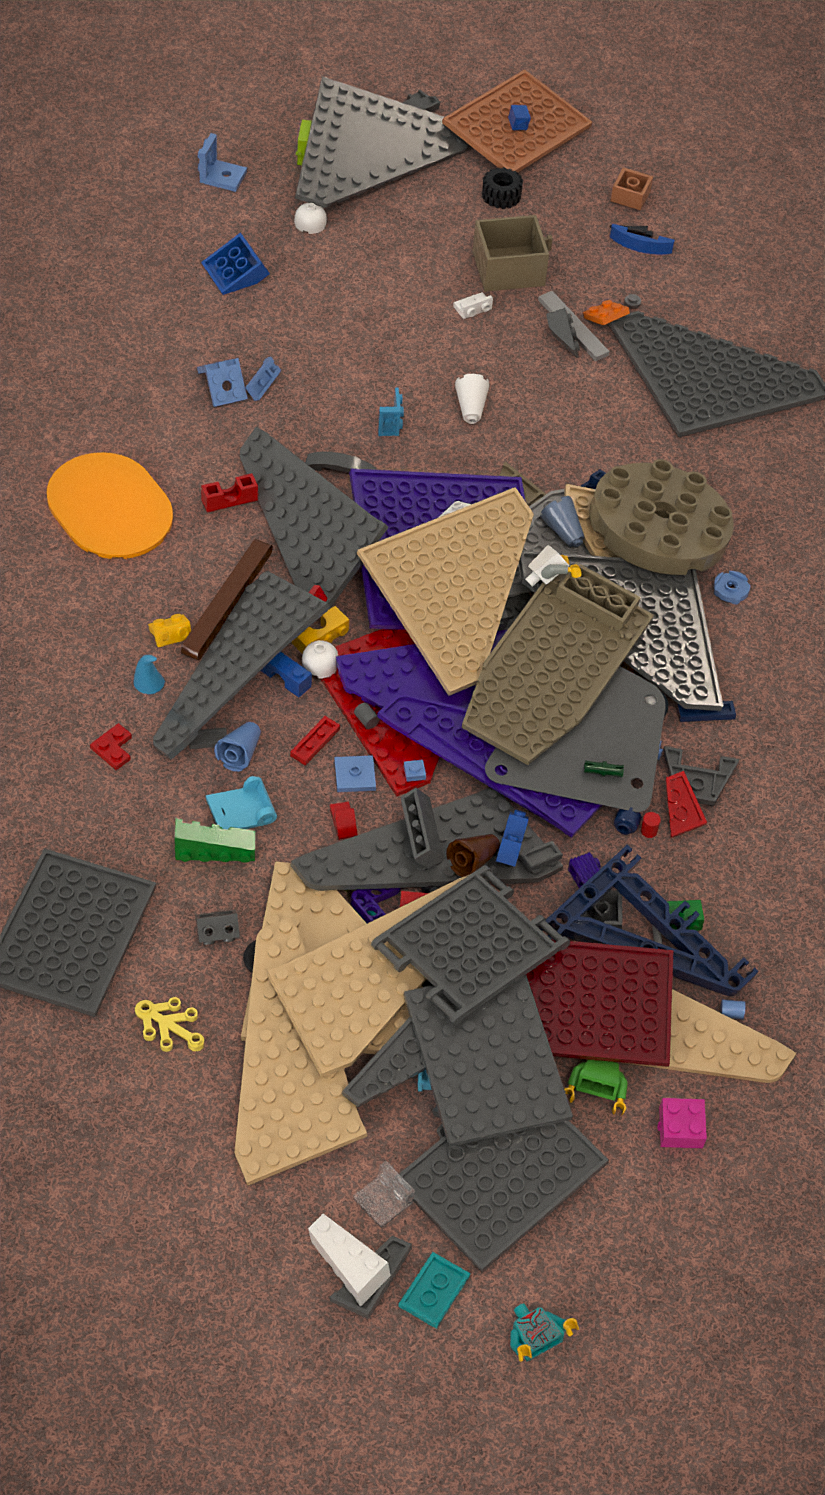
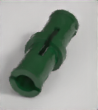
(603, 768)

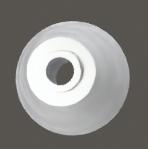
(472, 396)

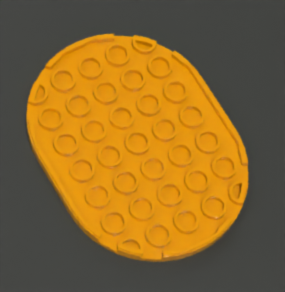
(109, 505)

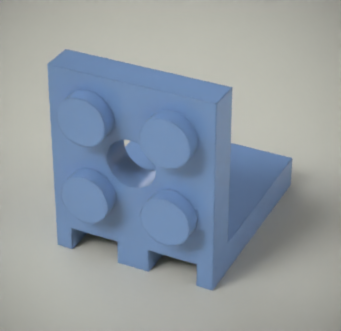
(213, 170)
(224, 371)

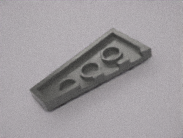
(395, 1253)

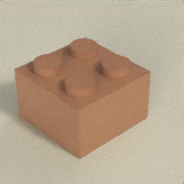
(631, 188)

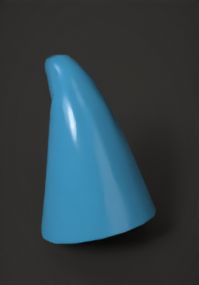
(147, 677)

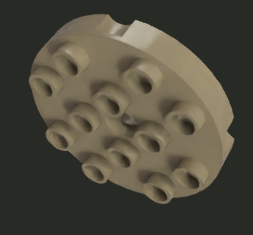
(661, 517)

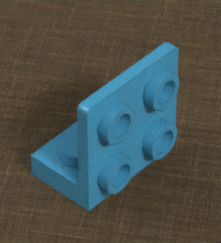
(389, 417)

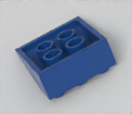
(235, 266)

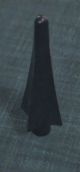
(639, 230)

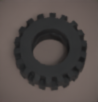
(502, 188)

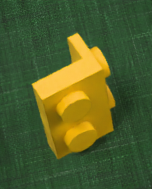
(170, 630)

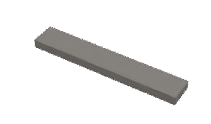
(585, 337)

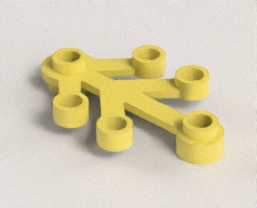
(168, 1022)

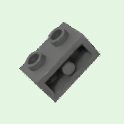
(217, 926)

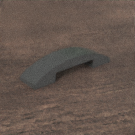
(336, 461)

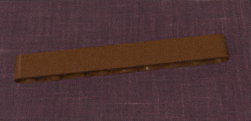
(226, 599)

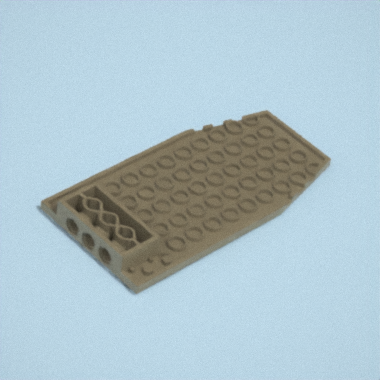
(554, 663)

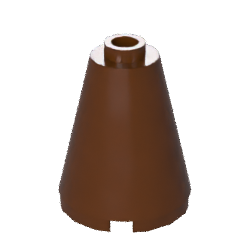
(471, 853)

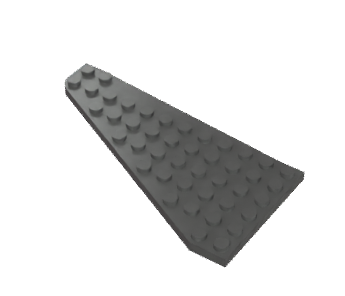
(309, 517)
(386, 857)

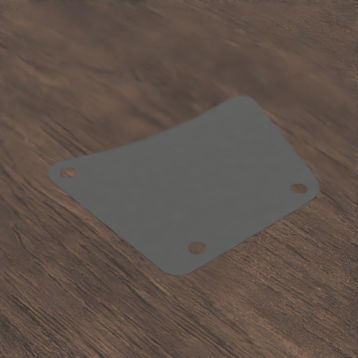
(615, 730)

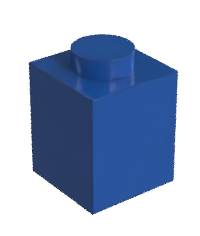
(519, 117)

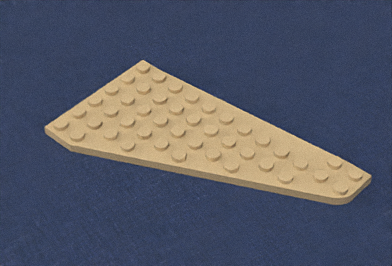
(347, 990)
(720, 1046)

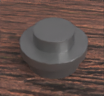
(632, 301)

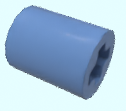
(733, 1009)

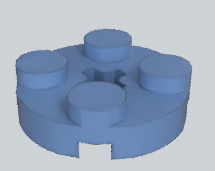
(728, 594)

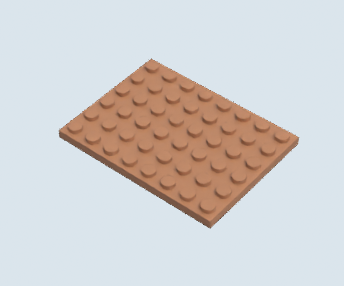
(488, 130)

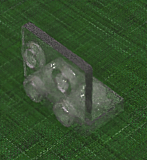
(385, 1195)

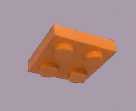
(606, 312)

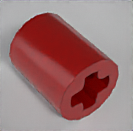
(650, 824)

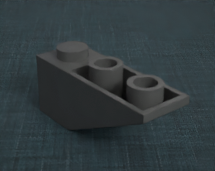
(560, 326)

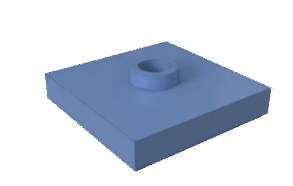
(355, 773)

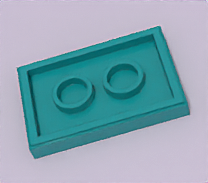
(434, 1290)

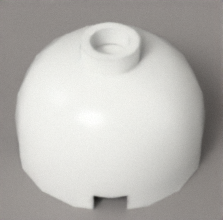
(310, 218)
(320, 658)

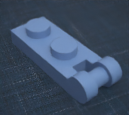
(263, 379)

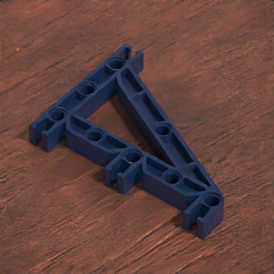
(687, 963)

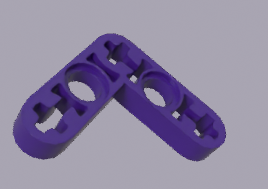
(370, 902)

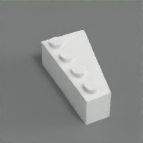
(351, 1260)

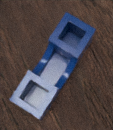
(295, 677)

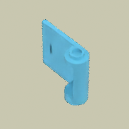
(243, 807)

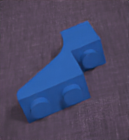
(512, 838)

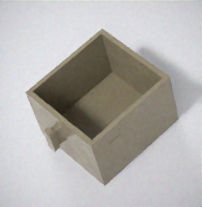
(511, 252)

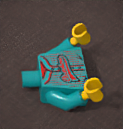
(538, 1331)

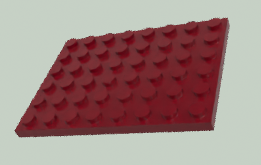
(606, 1002)

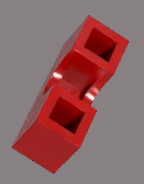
(242, 492)

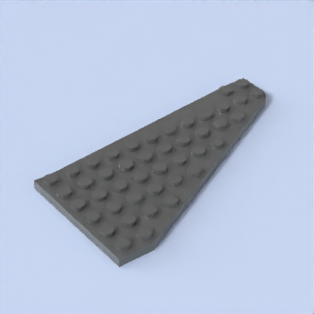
(256, 630)

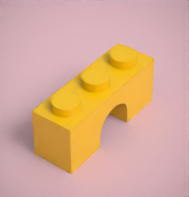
(333, 625)

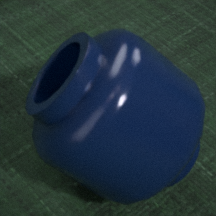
(627, 821)

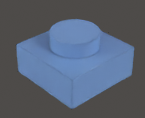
(414, 770)

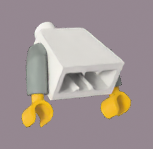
(550, 565)

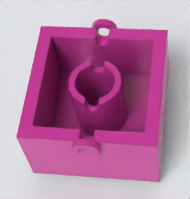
(682, 1123)

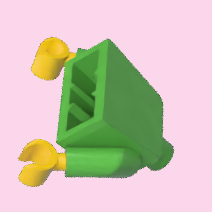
(599, 1079)

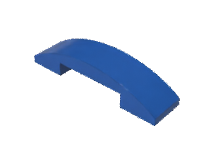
(641, 243)

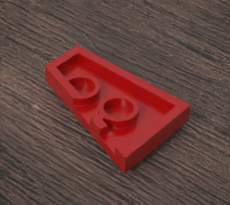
(683, 806)

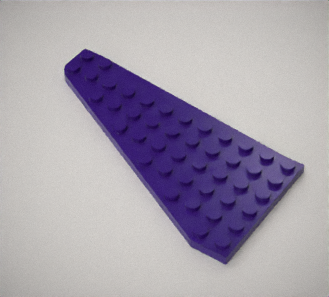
(439, 730)

